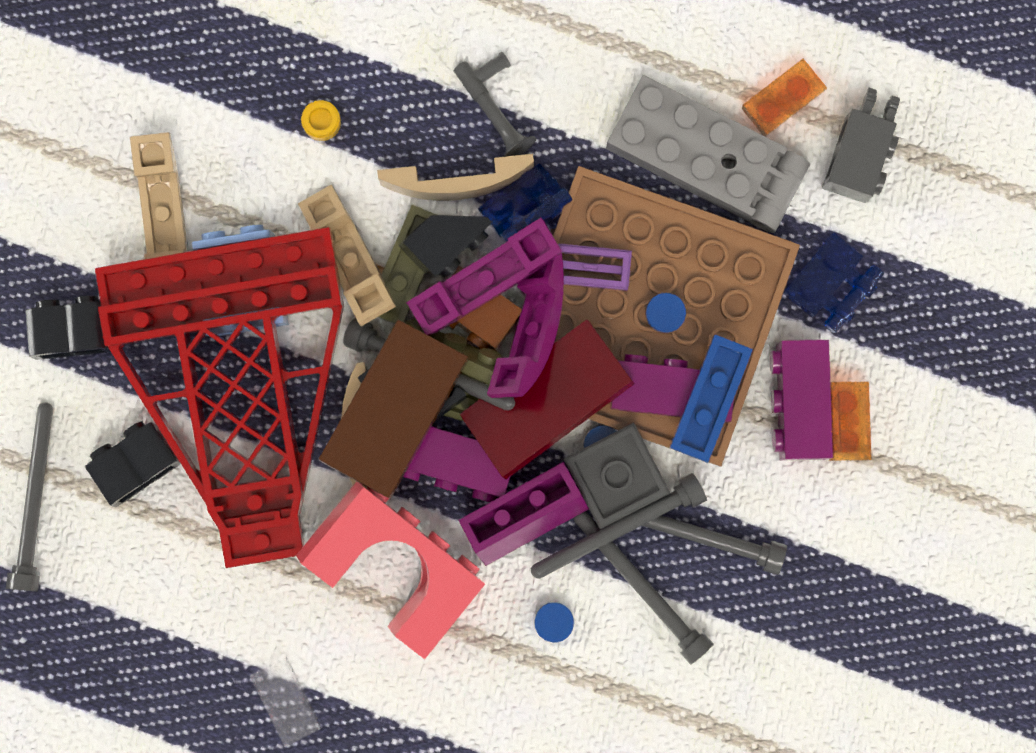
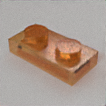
(784, 97)
(850, 421)

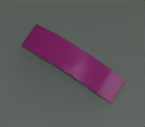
(485, 278)
(534, 332)

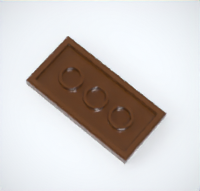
(394, 409)

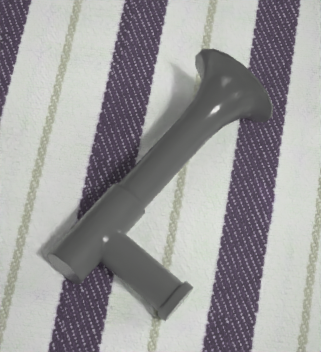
(473, 82)

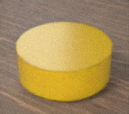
(321, 120)

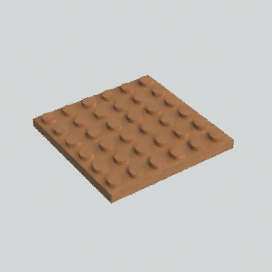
(717, 267)

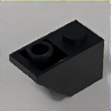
(441, 239)

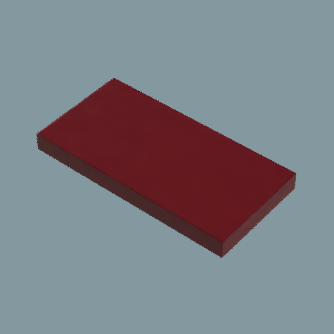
(571, 388)

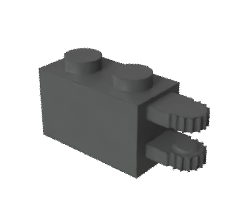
(862, 150)

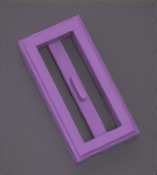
(623, 270)

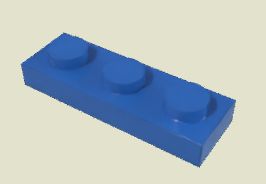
(711, 398)

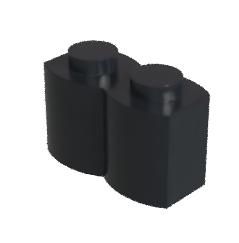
(65, 329)
(132, 463)

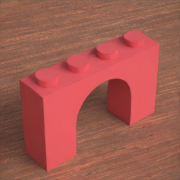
(444, 584)

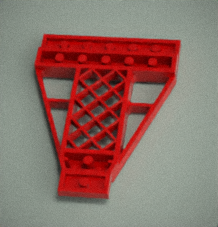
(172, 298)

